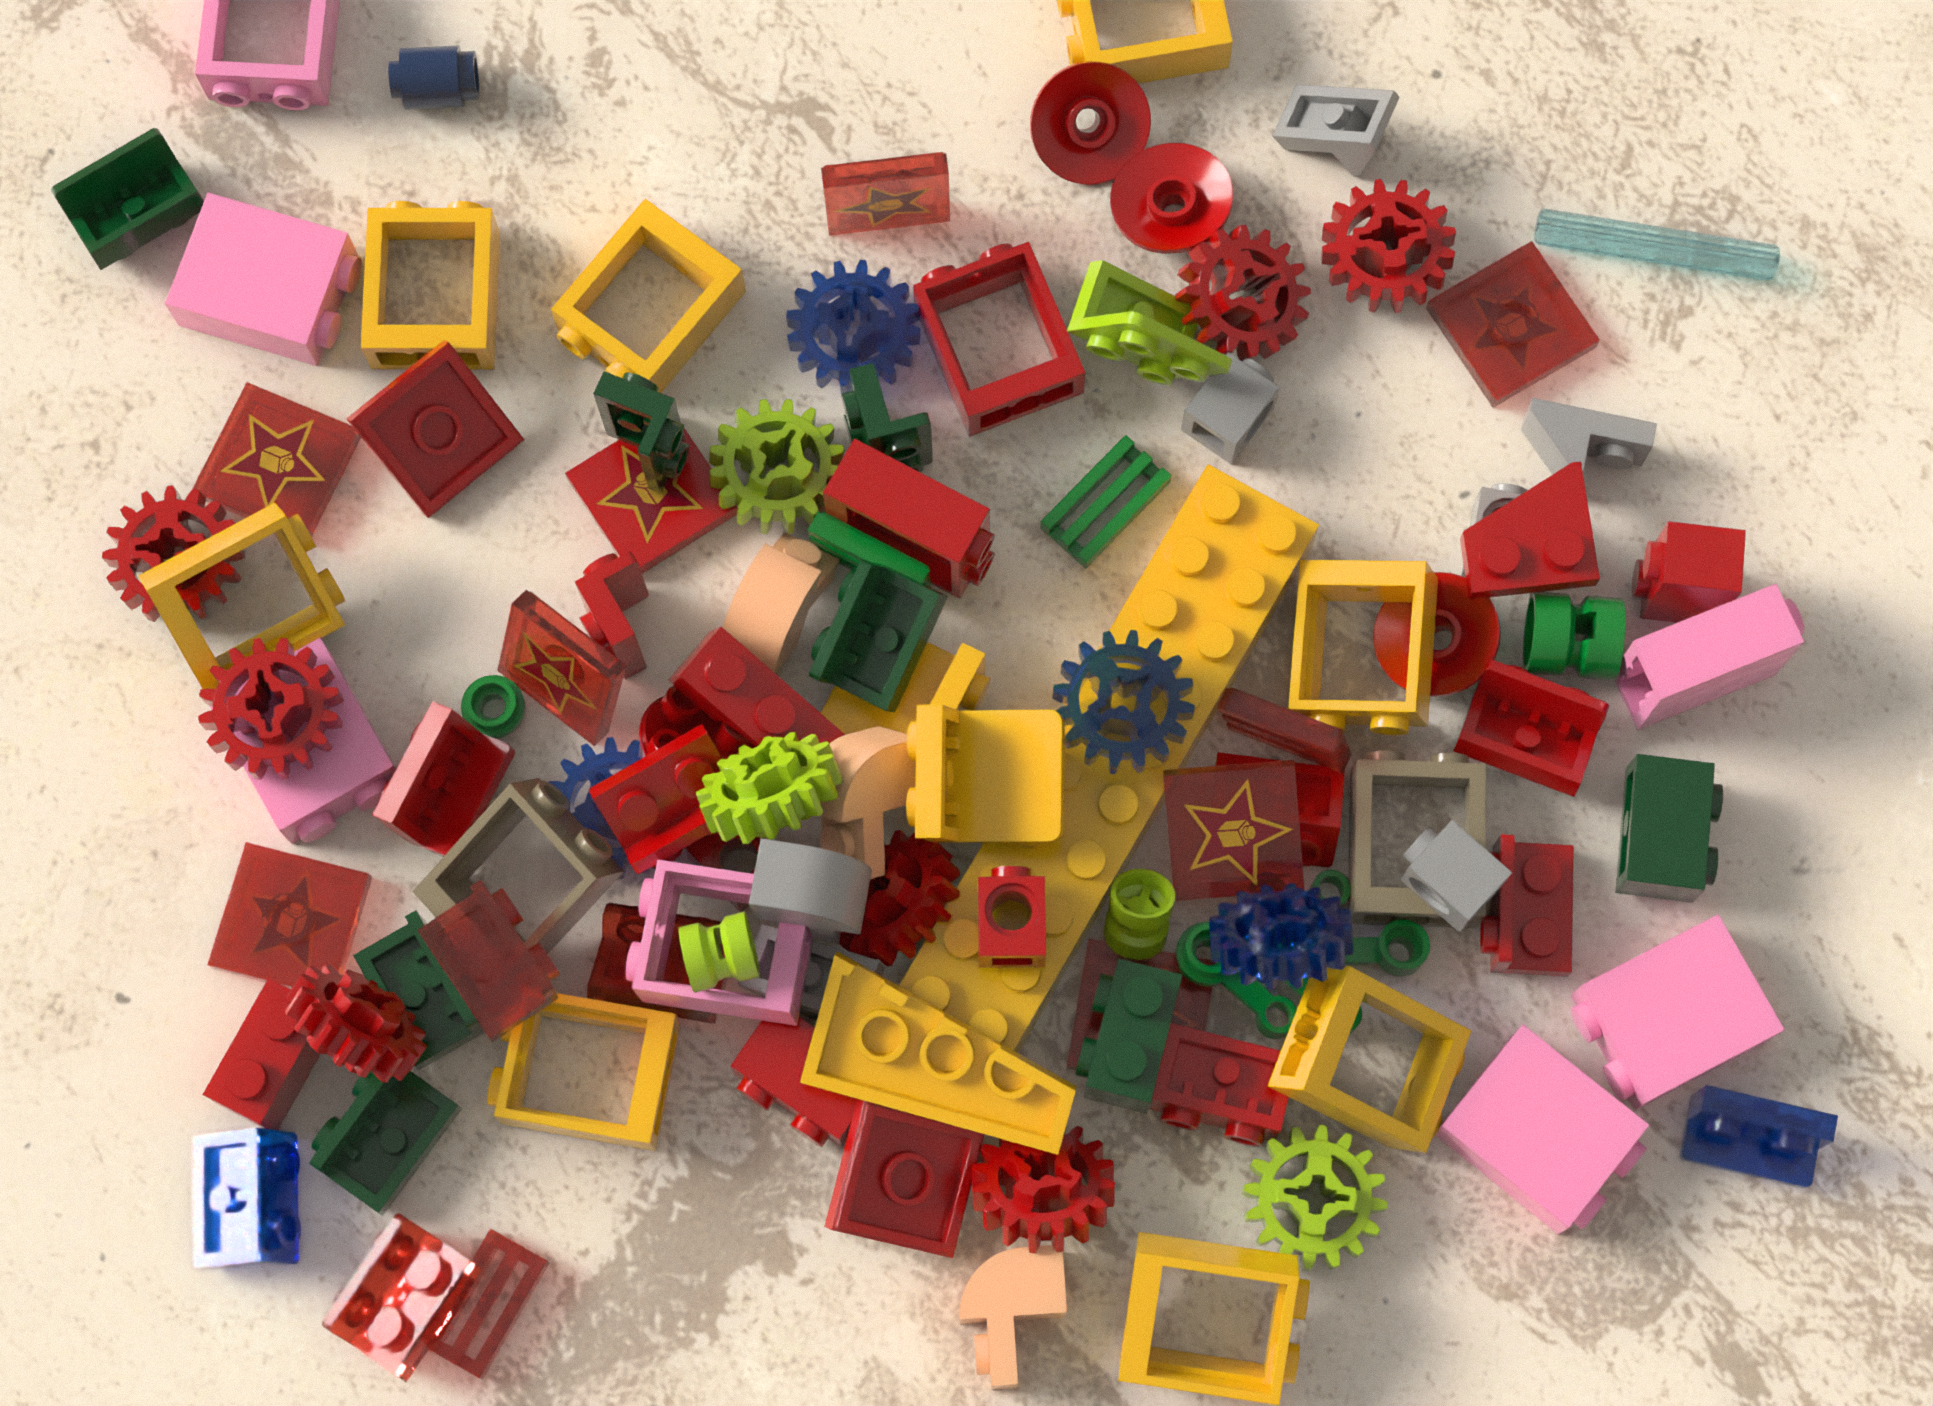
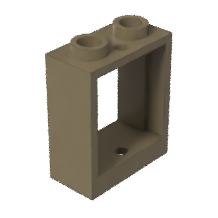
(1386, 767)
(548, 810)

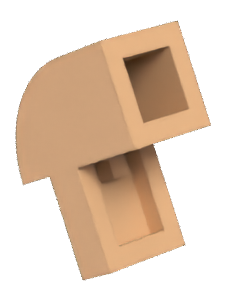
(777, 597)
(875, 780)
(1007, 1290)

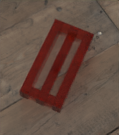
(1285, 729)
(514, 1253)

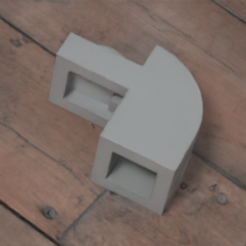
(810, 889)

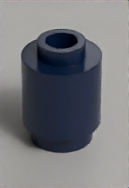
(434, 77)

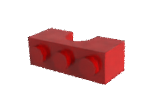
(746, 693)

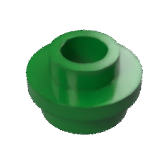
(491, 688)

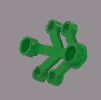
(1258, 999)

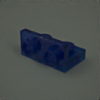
(1755, 1136)
(245, 1198)

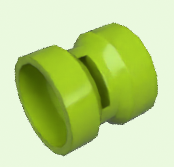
(1139, 914)
(704, 956)

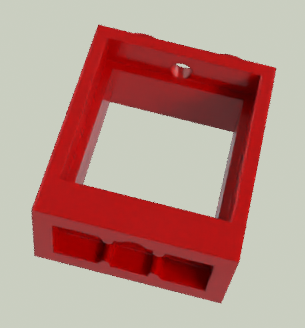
(1023, 391)
(913, 516)

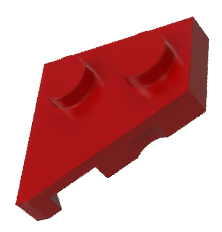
(1534, 541)

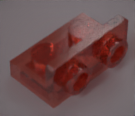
(401, 1296)

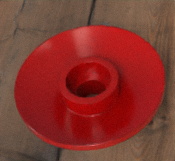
(1114, 138)
(1166, 177)
(1473, 630)

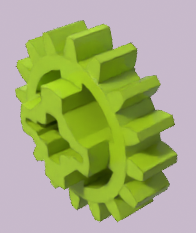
(767, 441)
(769, 787)
(1317, 1168)

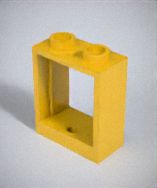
(1159, 59)
(682, 250)
(406, 344)
(1363, 582)
(299, 628)
(1319, 1038)
(651, 1086)
(1202, 1372)

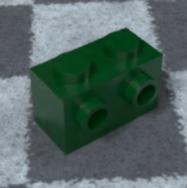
(1668, 828)
(1132, 1035)

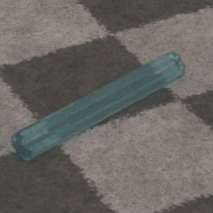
(1657, 244)

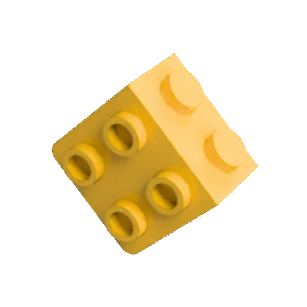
(937, 679)
(986, 775)

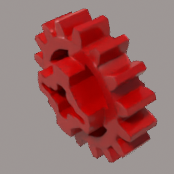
(1363, 256)
(1245, 264)
(153, 537)
(245, 710)
(905, 900)
(355, 1023)
(1044, 1190)

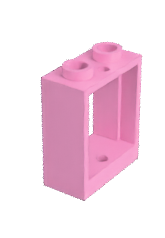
(282, 84)
(649, 957)

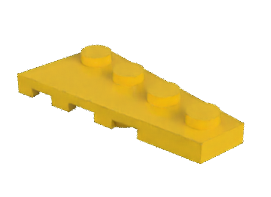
(918, 1059)

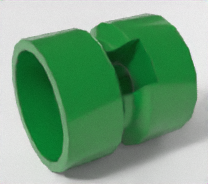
(1551, 631)

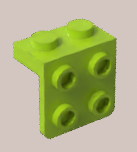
(1142, 325)

